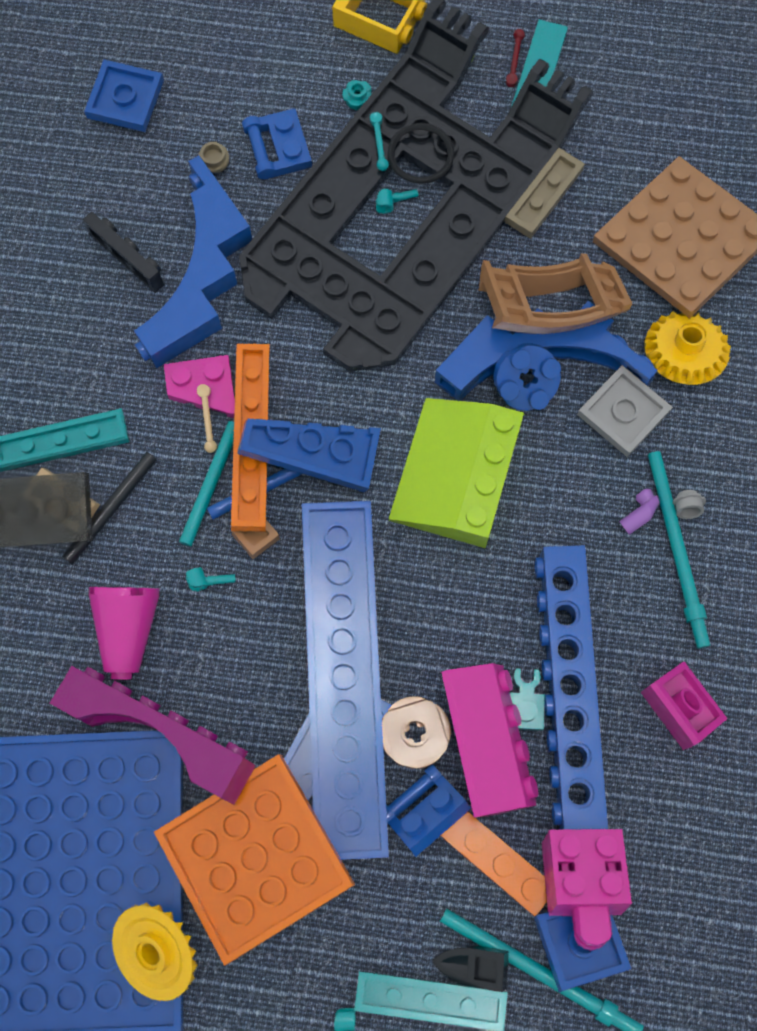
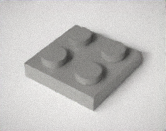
(624, 411)

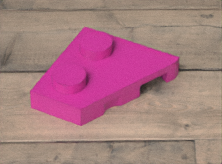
(215, 372)

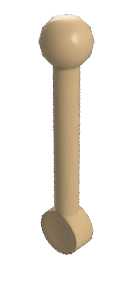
(204, 391)

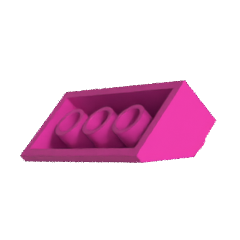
(489, 739)

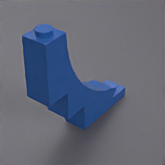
(188, 313)

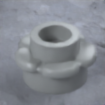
(689, 504)

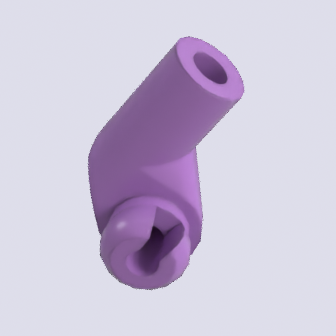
(643, 513)

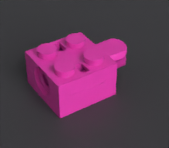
(590, 880)

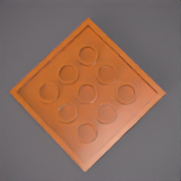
(254, 861)

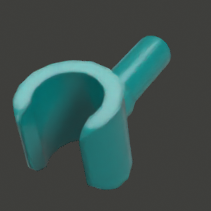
(386, 197)
(198, 582)
(344, 1019)

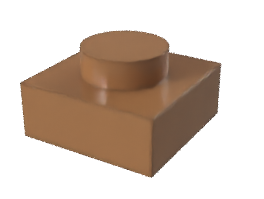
(256, 542)

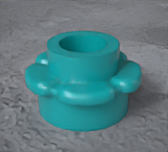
(354, 100)

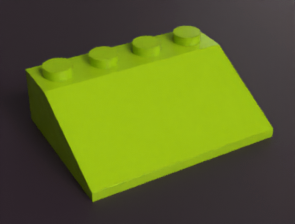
(456, 469)

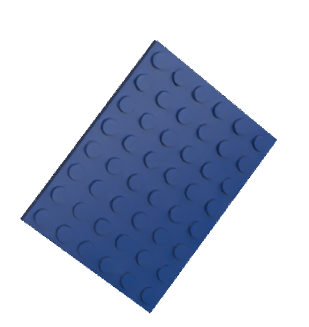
(71, 862)

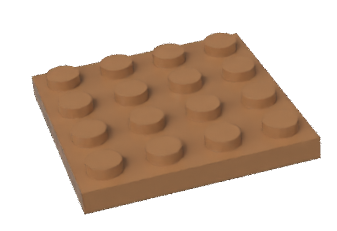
(682, 236)

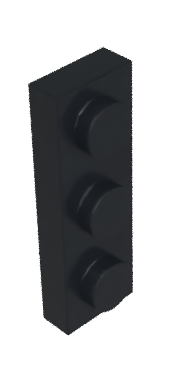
(124, 251)

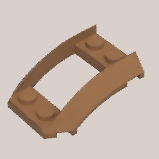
(512, 285)

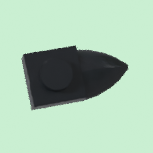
(475, 967)

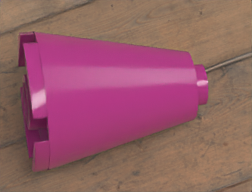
(122, 626)

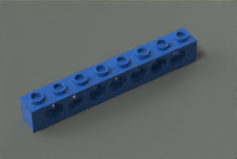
(572, 565)

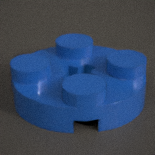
(519, 360)

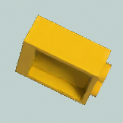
(348, 20)

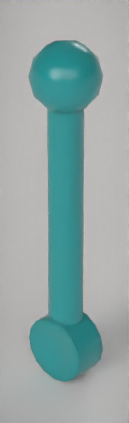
(376, 120)

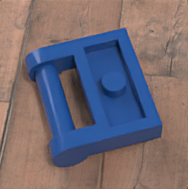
(286, 139)
(431, 815)

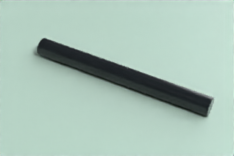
(112, 504)

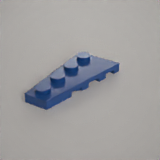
(324, 452)

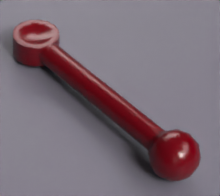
(512, 79)

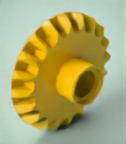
(687, 348)
(153, 952)

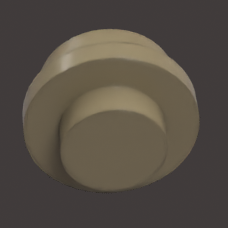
(214, 156)

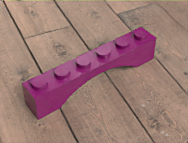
(208, 763)

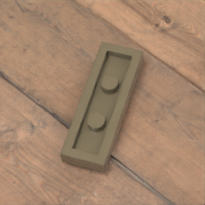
(544, 193)

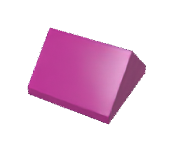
(684, 706)

